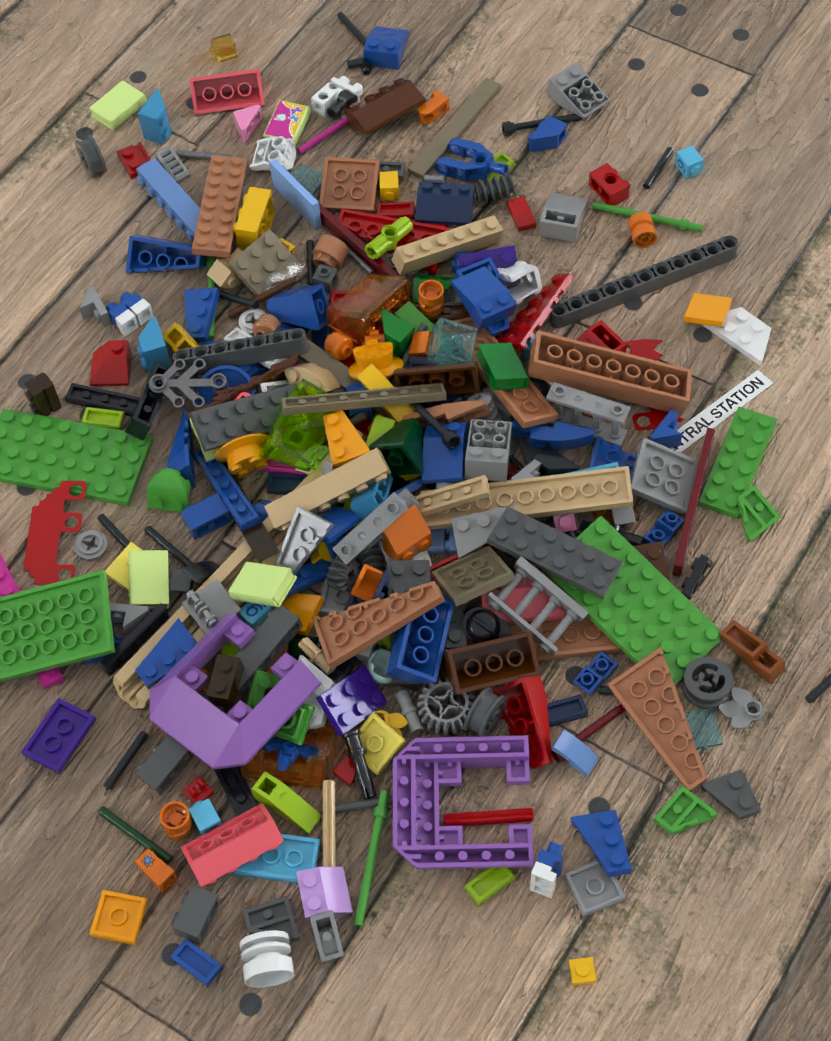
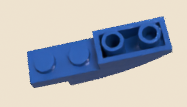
(560, 437)

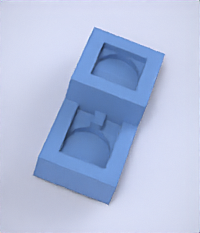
(576, 752)

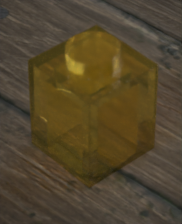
(223, 48)

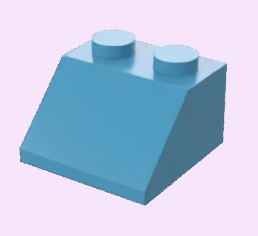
(155, 119)
(152, 346)

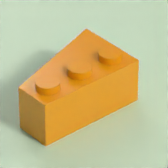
(343, 439)

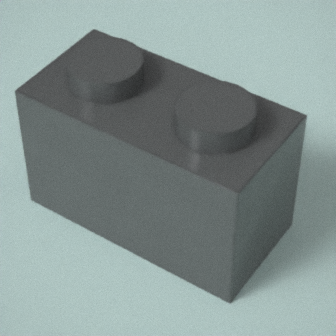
(195, 914)

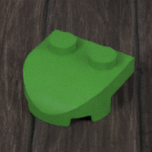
(168, 491)

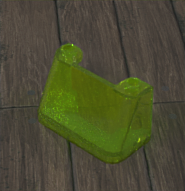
(298, 437)

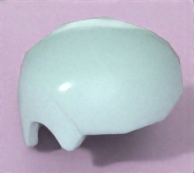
(378, 664)

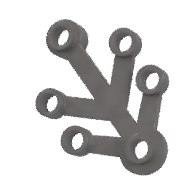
(185, 383)

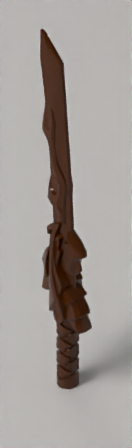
(232, 392)

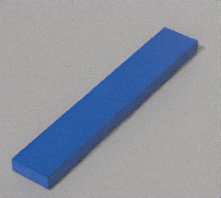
(228, 491)

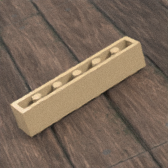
(446, 245)
(329, 488)

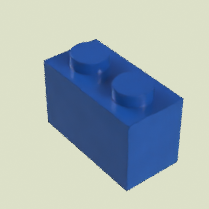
(206, 516)

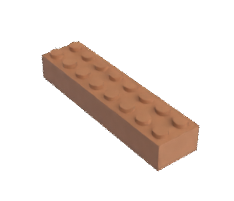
(609, 372)

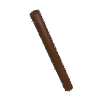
(264, 296)

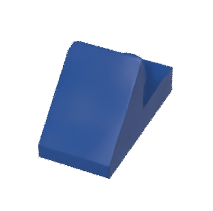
(666, 431)

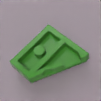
(755, 513)
(683, 812)

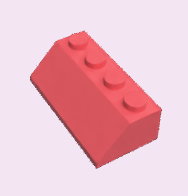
(226, 91)
(516, 596)
(232, 844)

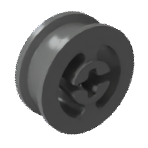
(90, 156)
(714, 672)
(485, 712)

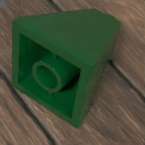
(402, 447)

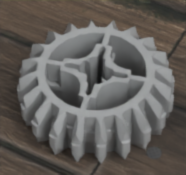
(432, 698)

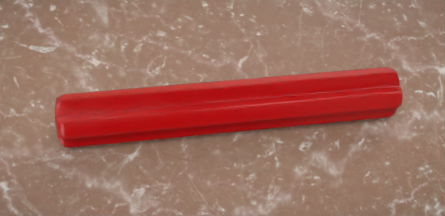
(489, 817)

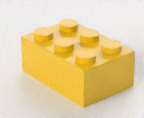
(254, 216)

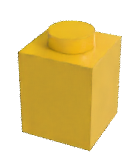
(389, 186)

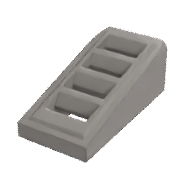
(168, 154)

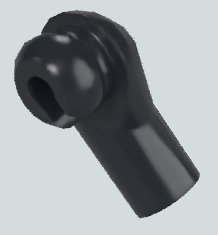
(364, 65)

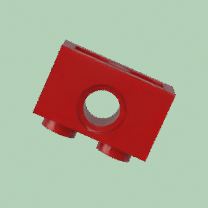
(609, 185)

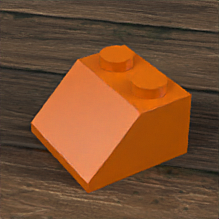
(407, 536)

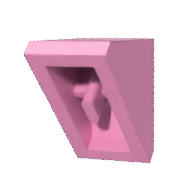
(247, 120)

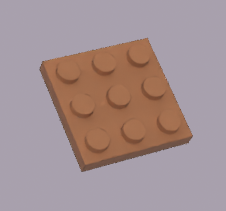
(349, 184)

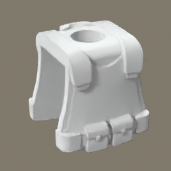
(530, 285)

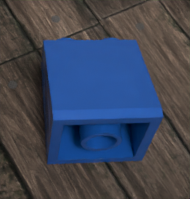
(300, 306)

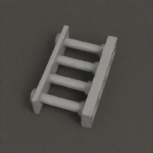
(593, 405)
(369, 531)
(540, 584)

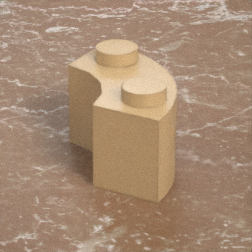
(223, 274)
(314, 374)

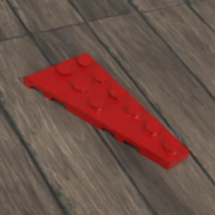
(369, 226)
(535, 313)

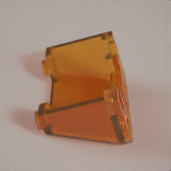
(363, 304)
(302, 772)

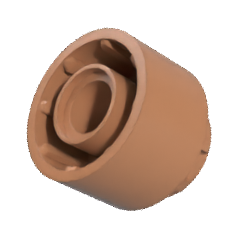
(330, 252)

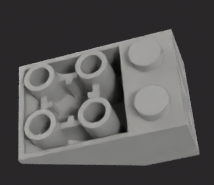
(576, 91)
(562, 217)
(488, 449)

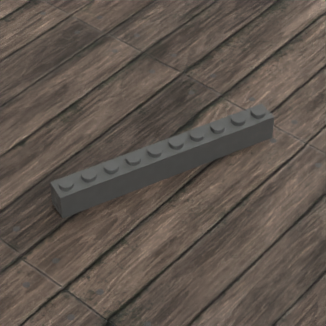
(258, 654)

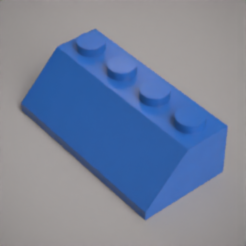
(420, 646)

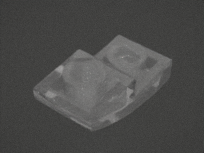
(290, 270)

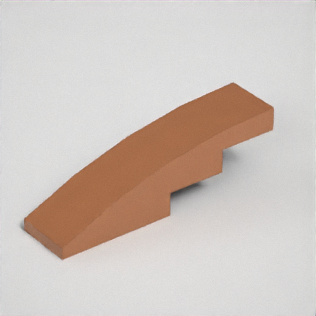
(454, 412)

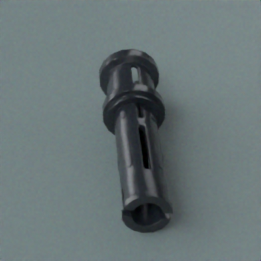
(357, 754)

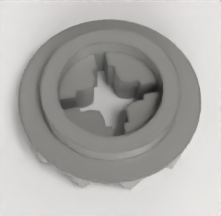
(88, 538)

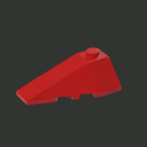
(528, 715)

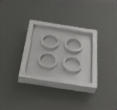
(663, 476)

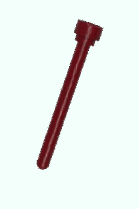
(590, 730)

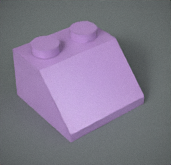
(323, 891)

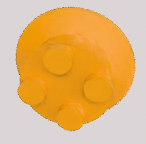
(378, 354)
(243, 454)

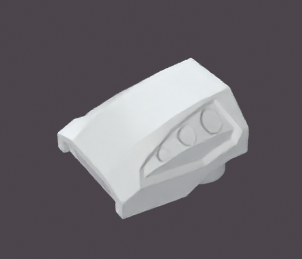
(273, 148)

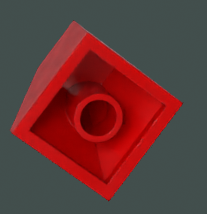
(111, 364)

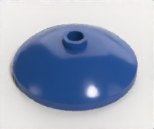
(233, 375)

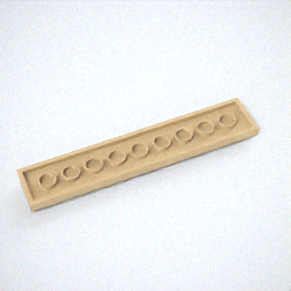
(548, 495)

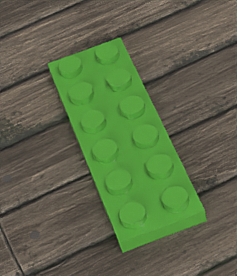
(737, 461)

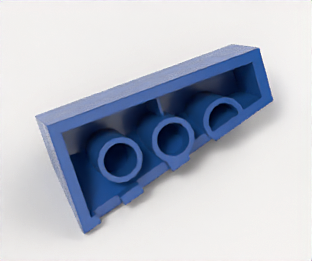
(160, 254)

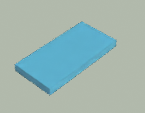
(282, 863)

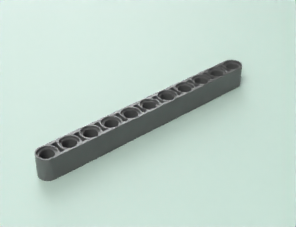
(643, 281)

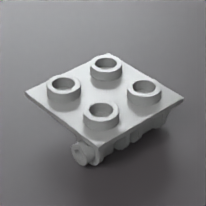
(210, 605)

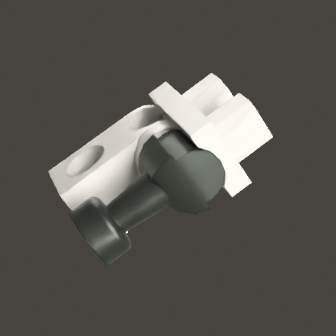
(338, 92)

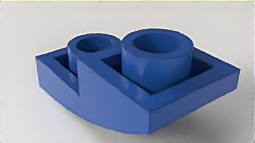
(664, 529)
(596, 673)

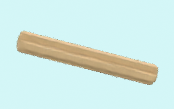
(329, 836)

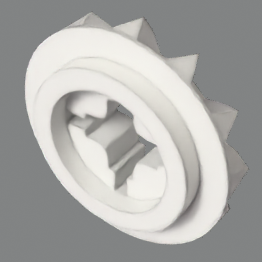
(246, 319)

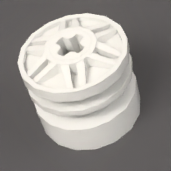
(266, 959)

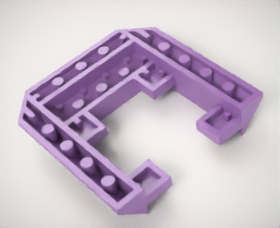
(204, 729)
(416, 814)

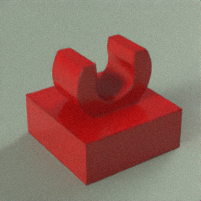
(198, 790)

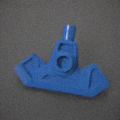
(289, 751)

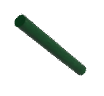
(136, 835)

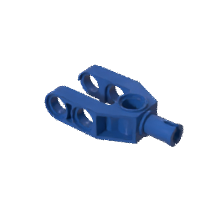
(479, 167)

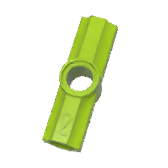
(389, 237)

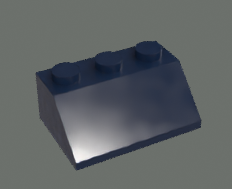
(445, 203)

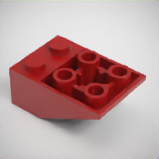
(603, 336)

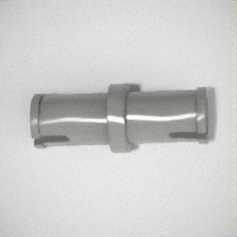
(410, 712)

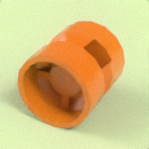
(642, 229)
(431, 298)
(176, 821)

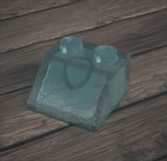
(451, 342)

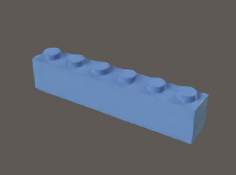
(169, 196)

